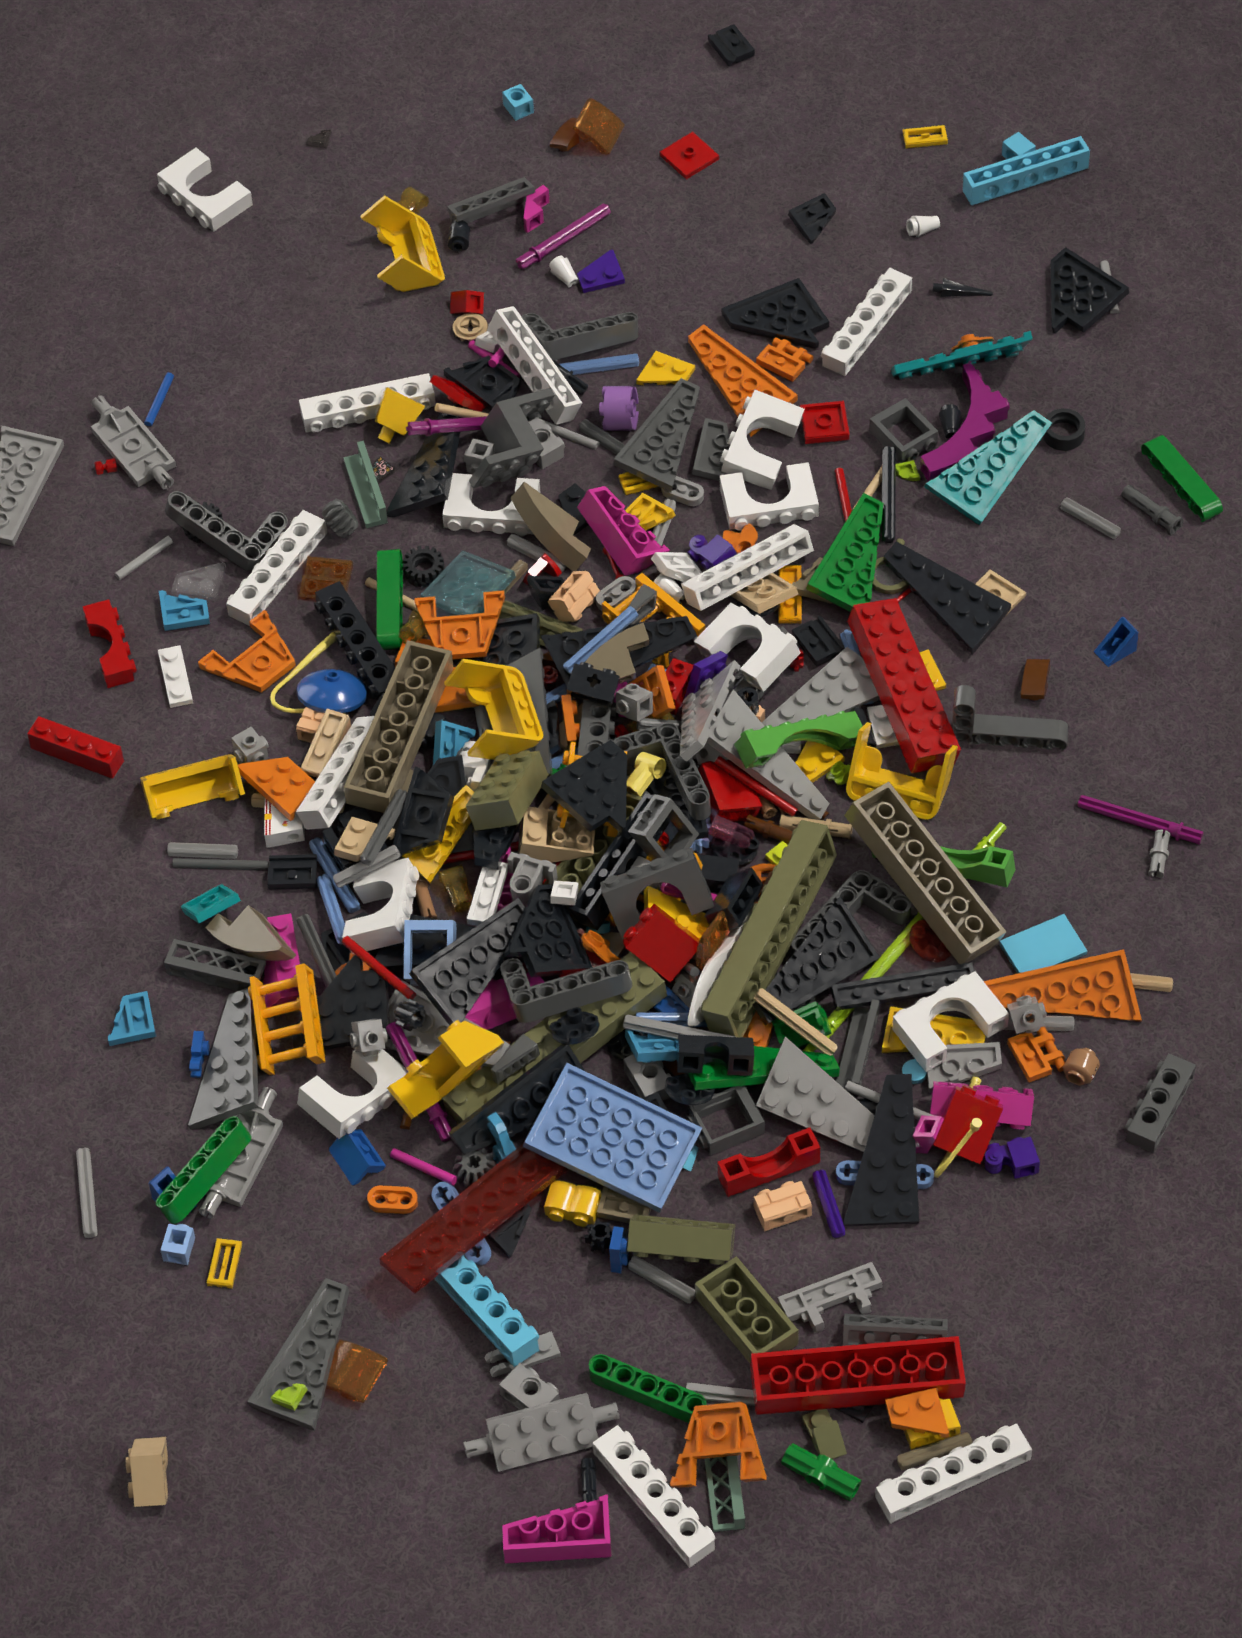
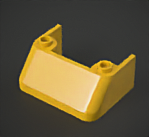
(412, 244)
(508, 705)
(192, 785)
(921, 795)
(462, 1053)

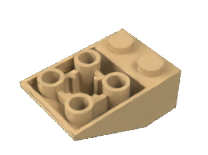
(545, 840)

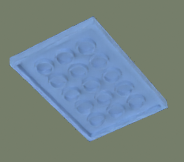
(612, 1137)

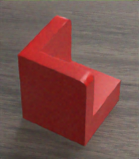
(467, 302)

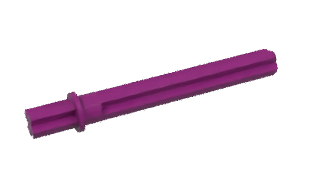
(566, 234)
(431, 427)
(1143, 820)
(436, 1114)

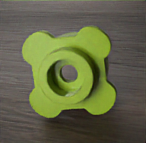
(839, 773)

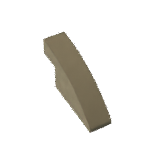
(550, 526)
(615, 653)
(251, 936)

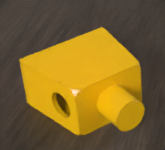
(395, 413)

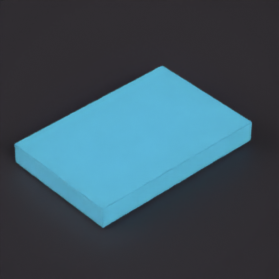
(1043, 945)

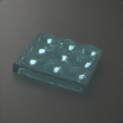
(464, 580)

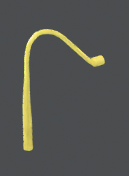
(321, 647)
(974, 1126)

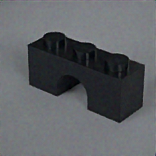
(732, 1052)

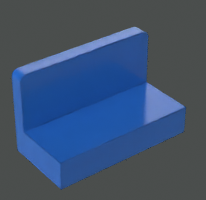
(356, 1156)

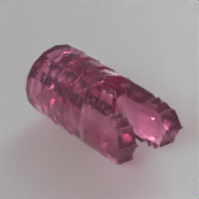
(731, 832)

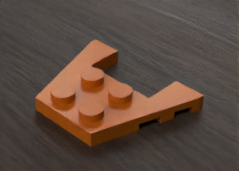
(462, 634)
(259, 664)
(719, 1432)

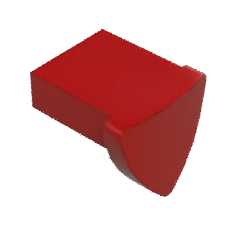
(544, 564)

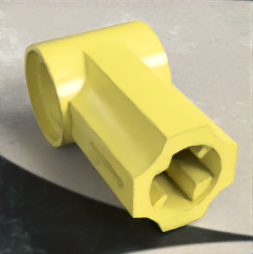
(646, 769)

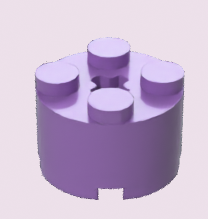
(619, 408)

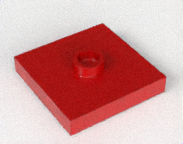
(689, 155)
(457, 393)
(825, 422)

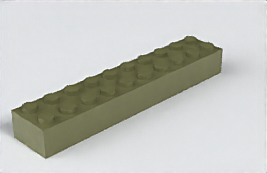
(770, 929)
(645, 993)

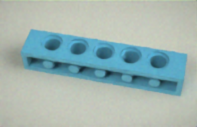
(1026, 170)
(483, 1313)

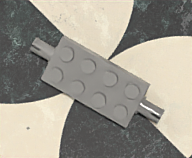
(132, 444)
(240, 1175)
(541, 1431)

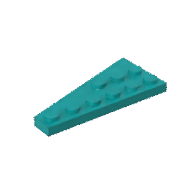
(986, 351)
(985, 473)

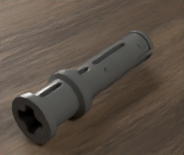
(1159, 514)

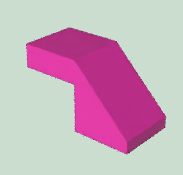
(533, 208)
(926, 1132)

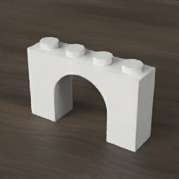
(210, 210)
(760, 412)
(742, 509)
(462, 514)
(736, 625)
(386, 926)
(966, 995)
(344, 1113)

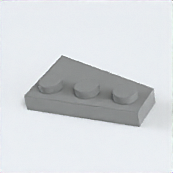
(966, 1062)

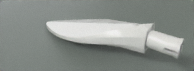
(711, 973)

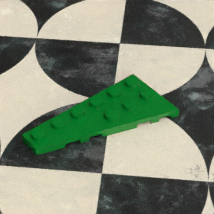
(850, 563)
(715, 1074)

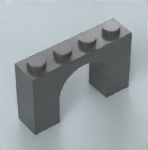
(678, 869)

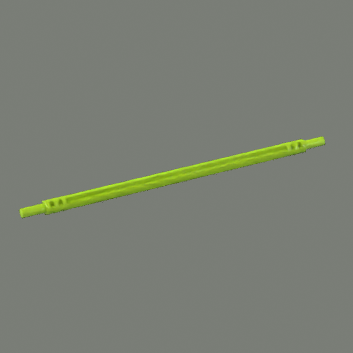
(898, 946)

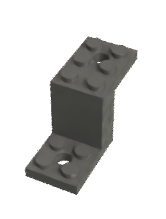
(512, 437)

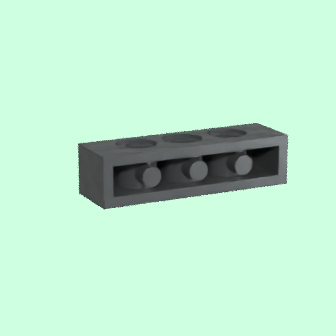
(595, 726)
(1148, 1135)

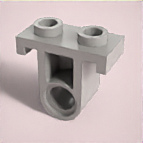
(528, 874)

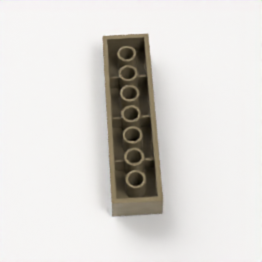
(398, 726)
(925, 873)

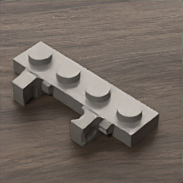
(811, 1300)

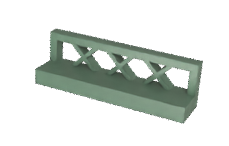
(366, 487)
(735, 1493)

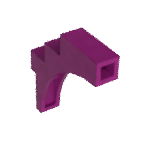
(975, 431)

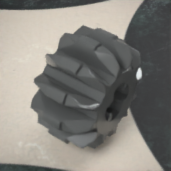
(340, 518)
(468, 1175)

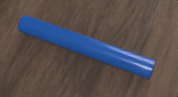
(159, 399)

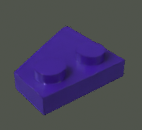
(601, 273)
(706, 669)

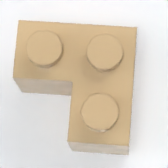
(148, 1466)

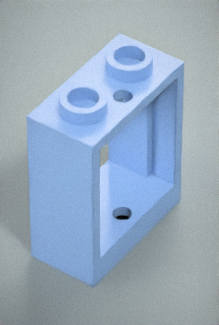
(424, 926)

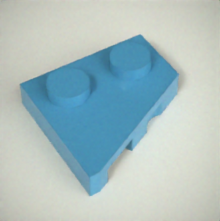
(183, 611)
(450, 739)
(133, 1020)
(651, 1047)

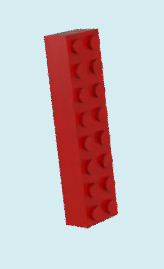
(902, 683)
(855, 1374)

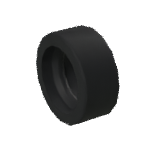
(1065, 442)

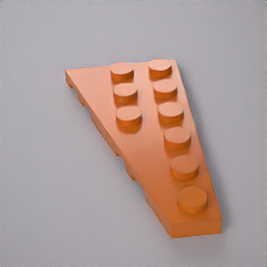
(735, 372)
(1084, 987)

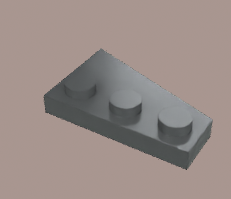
(710, 449)

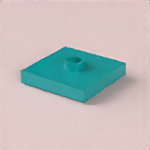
(210, 903)

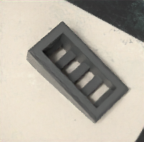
(644, 602)
(516, 1057)

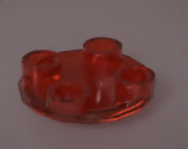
(927, 943)

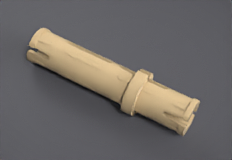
(835, 829)

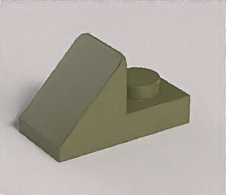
(824, 1433)

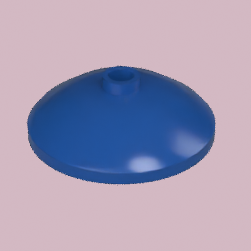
(331, 690)

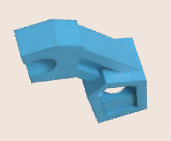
(504, 1144)

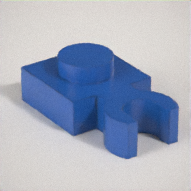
(199, 1049)

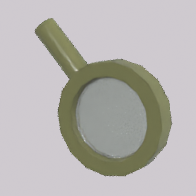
(885, 579)

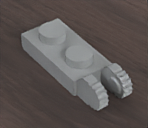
(547, 1350)

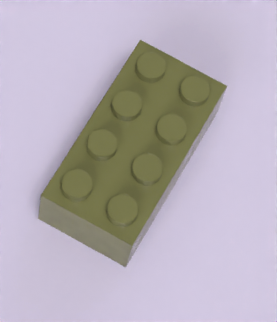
(507, 790)
(681, 1238)
(745, 1310)

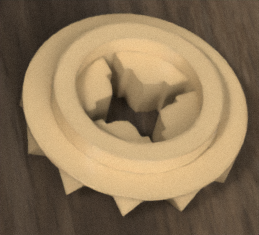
(461, 325)

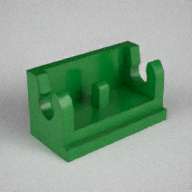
(811, 1013)

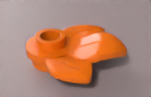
(969, 340)
(742, 540)
(595, 943)

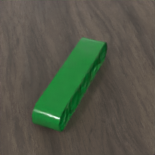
(1182, 477)
(389, 598)
(203, 1170)
(638, 1381)

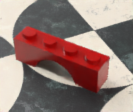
(115, 663)
(794, 1154)

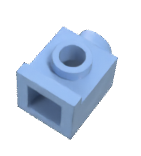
(172, 1250)

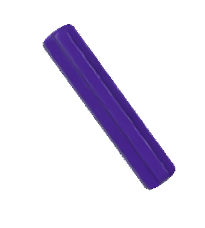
(828, 1203)

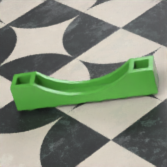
(835, 731)
(983, 865)

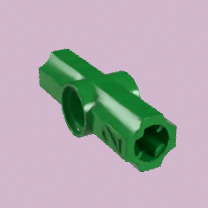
(821, 1471)

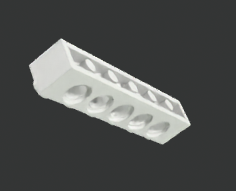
(866, 321)
(534, 363)
(361, 403)
(276, 567)
(747, 567)
(327, 792)
(969, 1474)
(689, 1548)

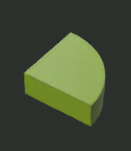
(907, 470)
(290, 1396)

